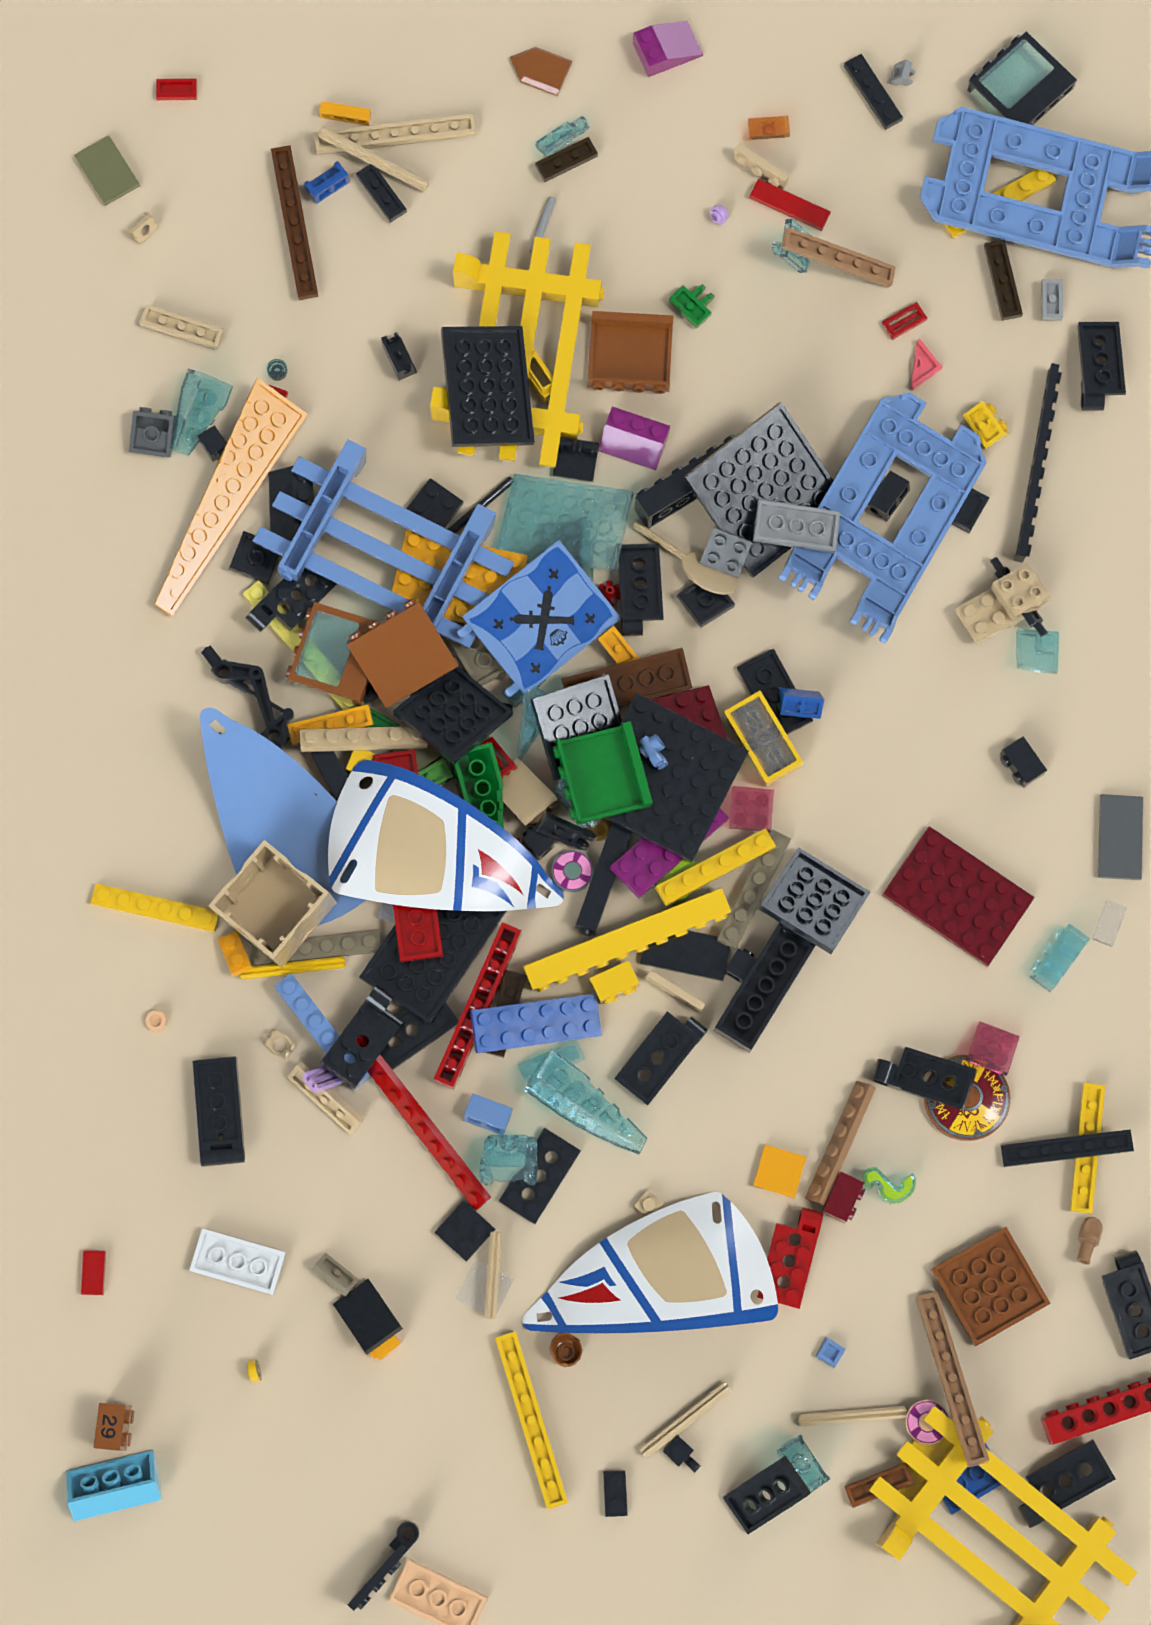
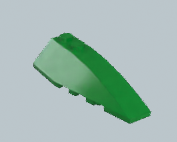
(480, 781)

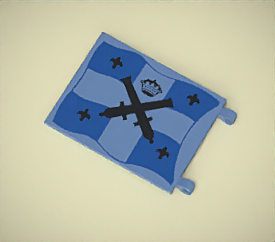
(540, 618)

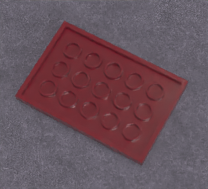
(958, 896)

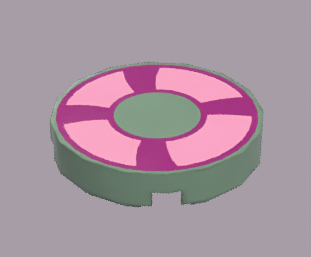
(572, 871)

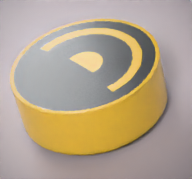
(254, 1371)

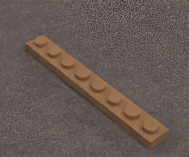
(952, 1379)

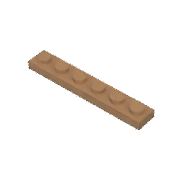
(838, 257)
(840, 1143)

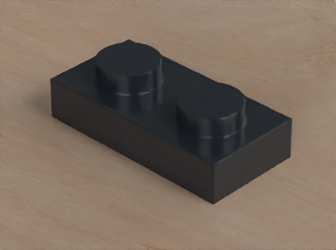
(615, 1493)

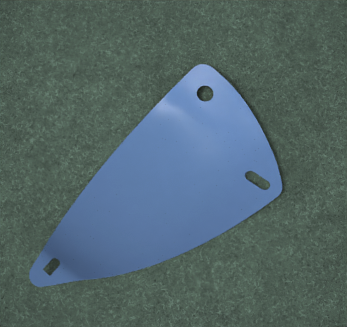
(271, 799)

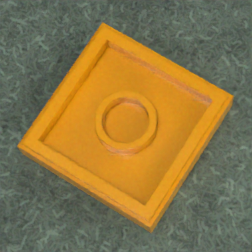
(779, 1171)

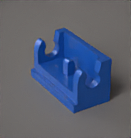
(327, 183)
(800, 703)

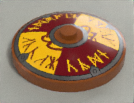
(984, 1109)

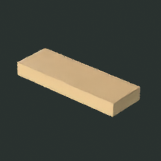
(676, 991)

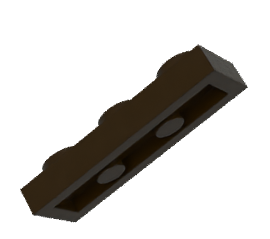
(566, 159)

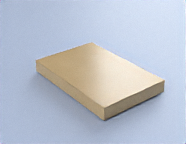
(525, 793)

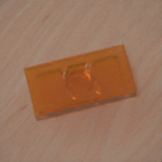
(768, 127)

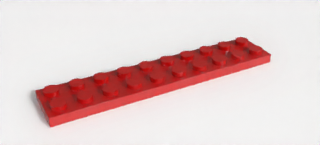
(415, 927)

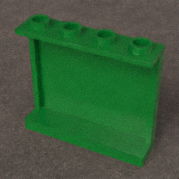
(603, 774)

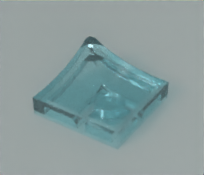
(1037, 652)

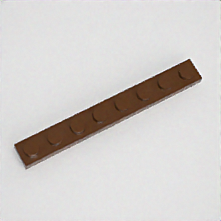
(294, 222)

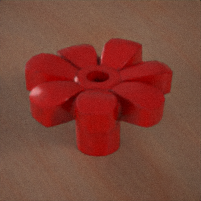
(610, 592)

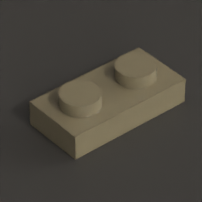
(335, 1274)

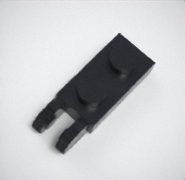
(565, 831)

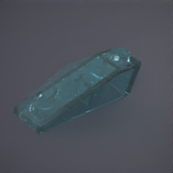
(197, 406)

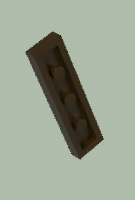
(1003, 280)
(509, 995)

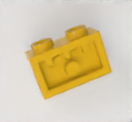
(986, 423)

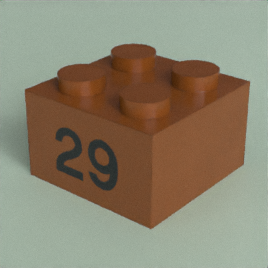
(113, 1426)

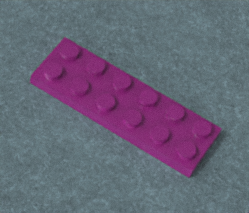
(649, 863)

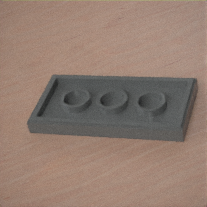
(1120, 837)

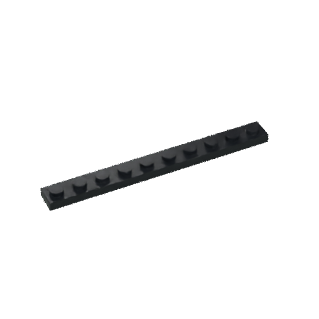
(1037, 471)

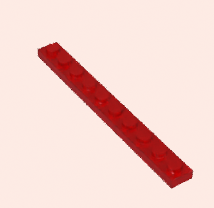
(427, 1131)

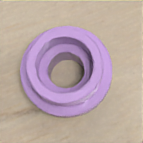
(719, 214)

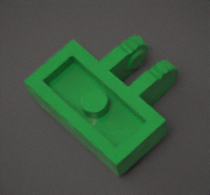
(690, 307)

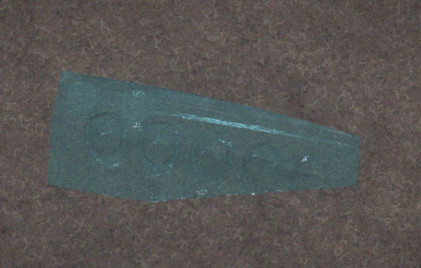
(574, 1098)

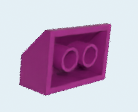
(634, 438)

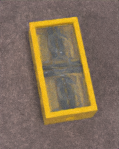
(764, 738)

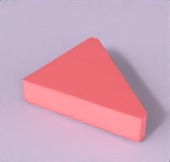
(924, 365)

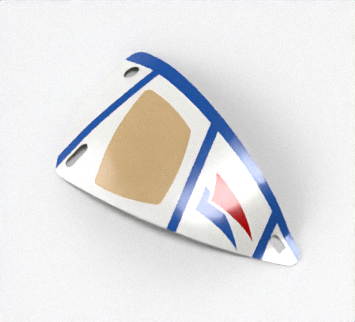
(427, 848)
(664, 1276)

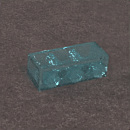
(1058, 957)

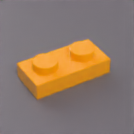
(617, 646)
(235, 953)

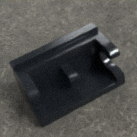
(398, 356)
(889, 495)

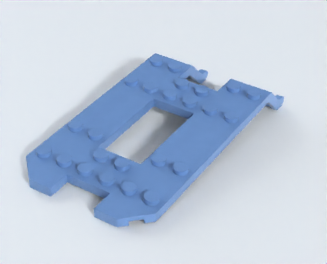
(1089, 172)
(899, 564)

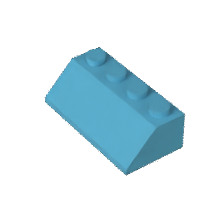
(113, 1485)

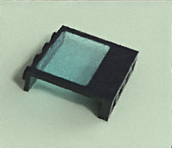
(1023, 81)

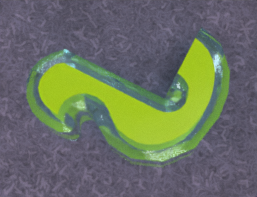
(886, 1189)

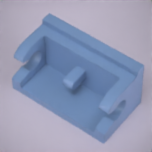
(487, 1114)

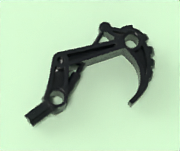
(241, 676)

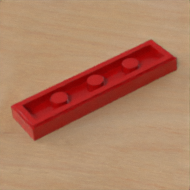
(790, 204)

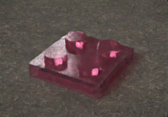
(751, 808)
(992, 1048)

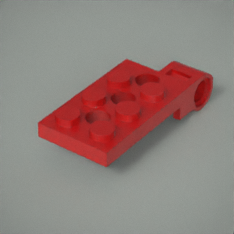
(808, 1229)

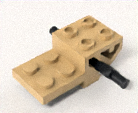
(1008, 602)

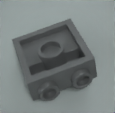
(152, 432)

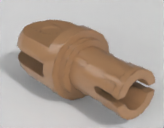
(1089, 1238)

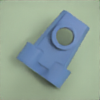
(651, 748)

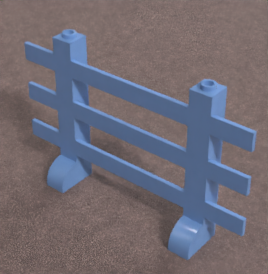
(319, 519)

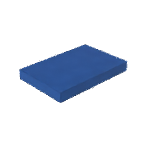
(976, 1481)

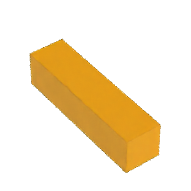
(345, 113)

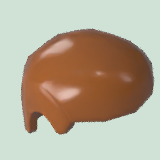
(565, 1349)

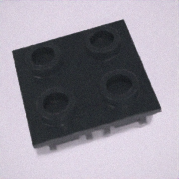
(576, 459)

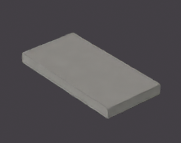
(796, 526)

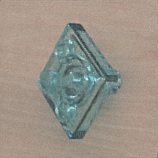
(797, 261)

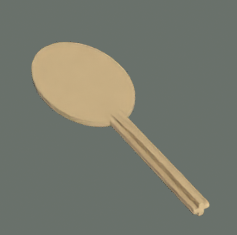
(702, 575)

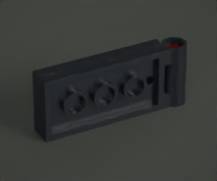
(219, 1111)

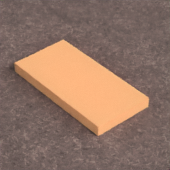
(436, 1596)

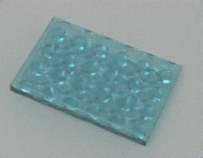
(580, 515)

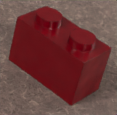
(843, 1198)

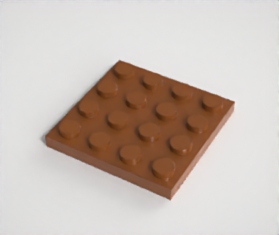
(990, 1286)

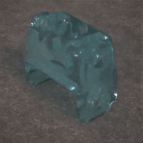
(509, 1159)
(803, 1462)

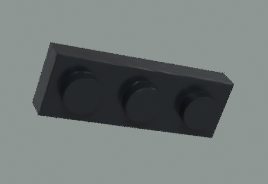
(381, 192)

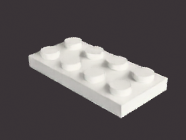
(237, 1261)

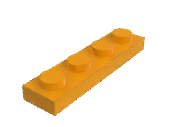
(351, 718)

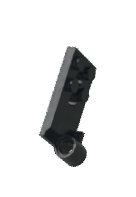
(1098, 377)
(637, 602)
(372, 1023)
(674, 1042)
(1124, 1289)

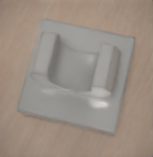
(902, 72)

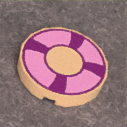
(917, 1427)

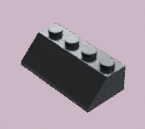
(294, 486)

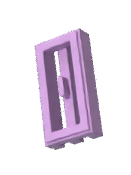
(318, 1076)

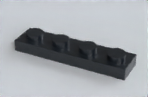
(873, 91)

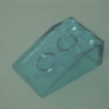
(528, 726)

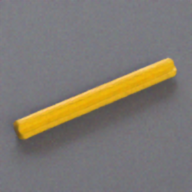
(295, 967)

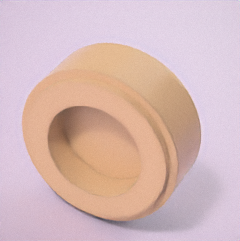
(156, 1021)

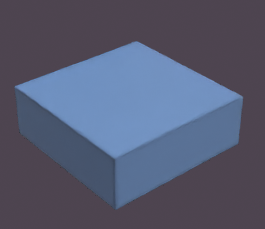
(830, 1352)

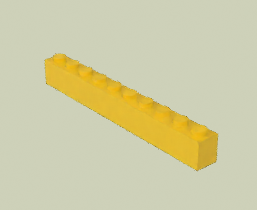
(627, 939)

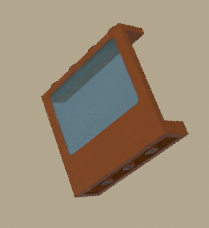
(324, 657)

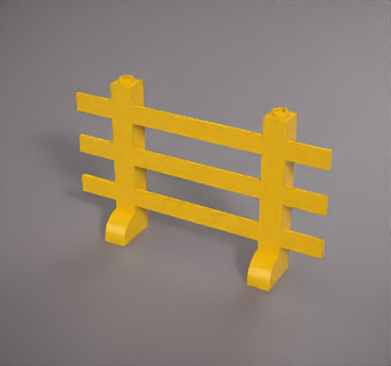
(534, 286)
(942, 1481)

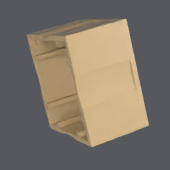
(273, 904)

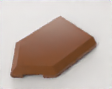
(541, 69)

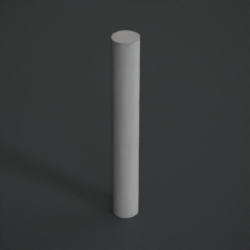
(544, 220)

